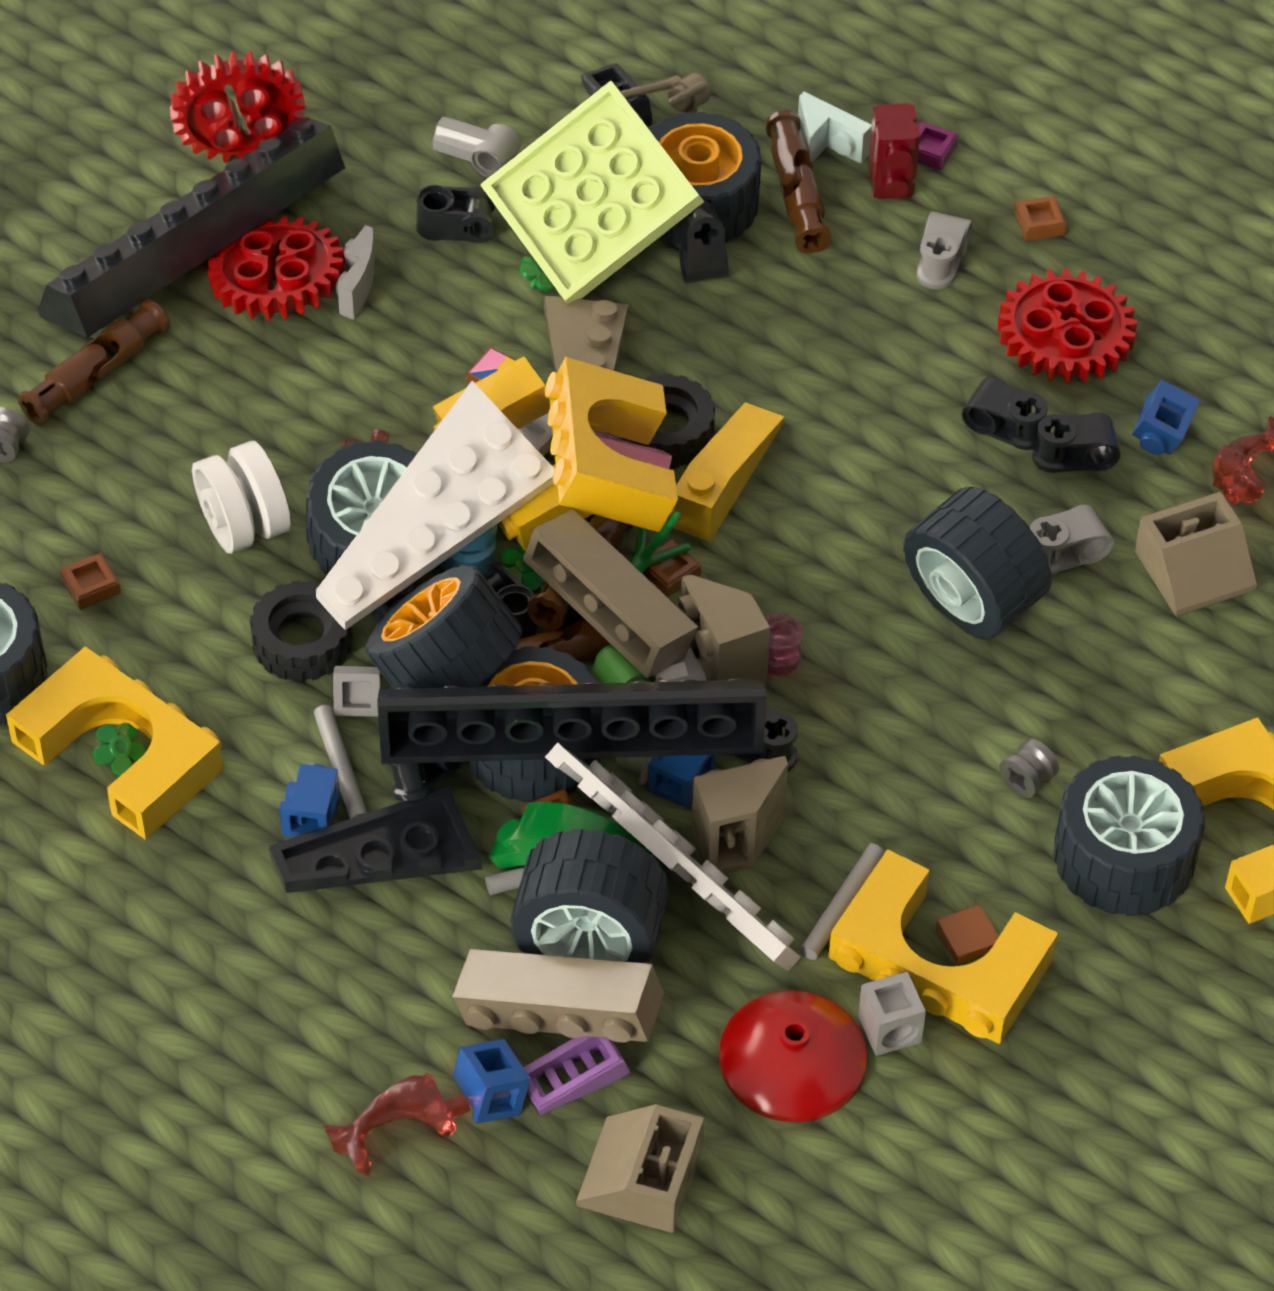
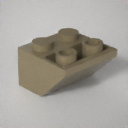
(1196, 553)
(730, 631)
(738, 812)
(644, 1166)

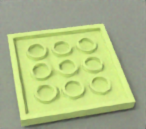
(591, 193)

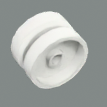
(241, 496)

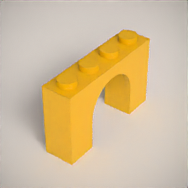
(522, 399)
(586, 469)
(96, 693)
(1239, 766)
(977, 995)

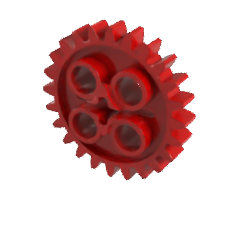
(209, 117)
(304, 270)
(1067, 326)

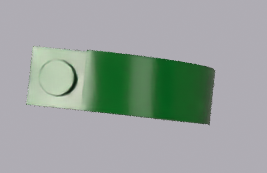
(541, 821)

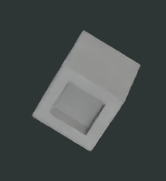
(891, 1013)

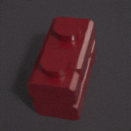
(893, 151)

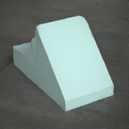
(833, 128)

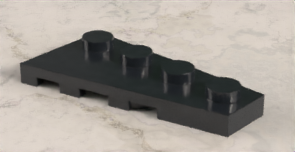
(380, 846)

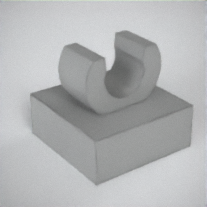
(356, 690)

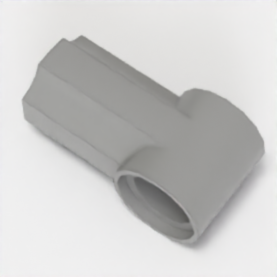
(484, 148)

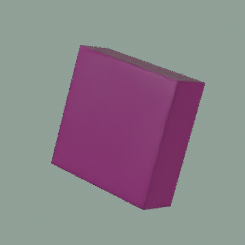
(935, 145)

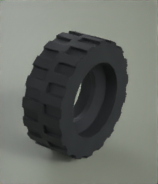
(696, 403)
(291, 660)

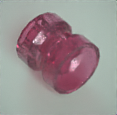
(784, 645)

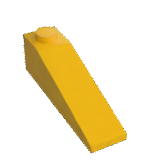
(723, 469)

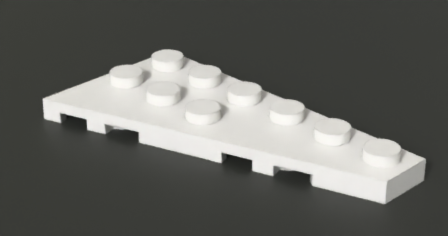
(450, 494)
(675, 853)

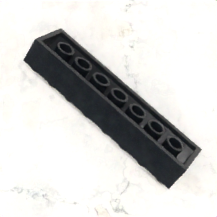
(192, 228)
(583, 718)

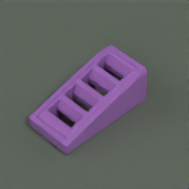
(595, 1078)

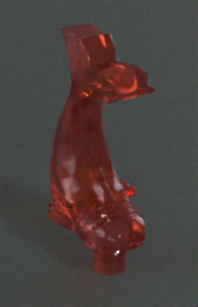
(1233, 466)
(410, 1098)

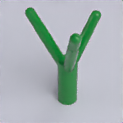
(643, 556)

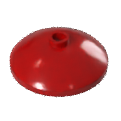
(786, 1076)

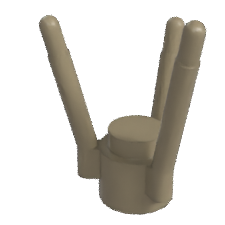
(684, 93)

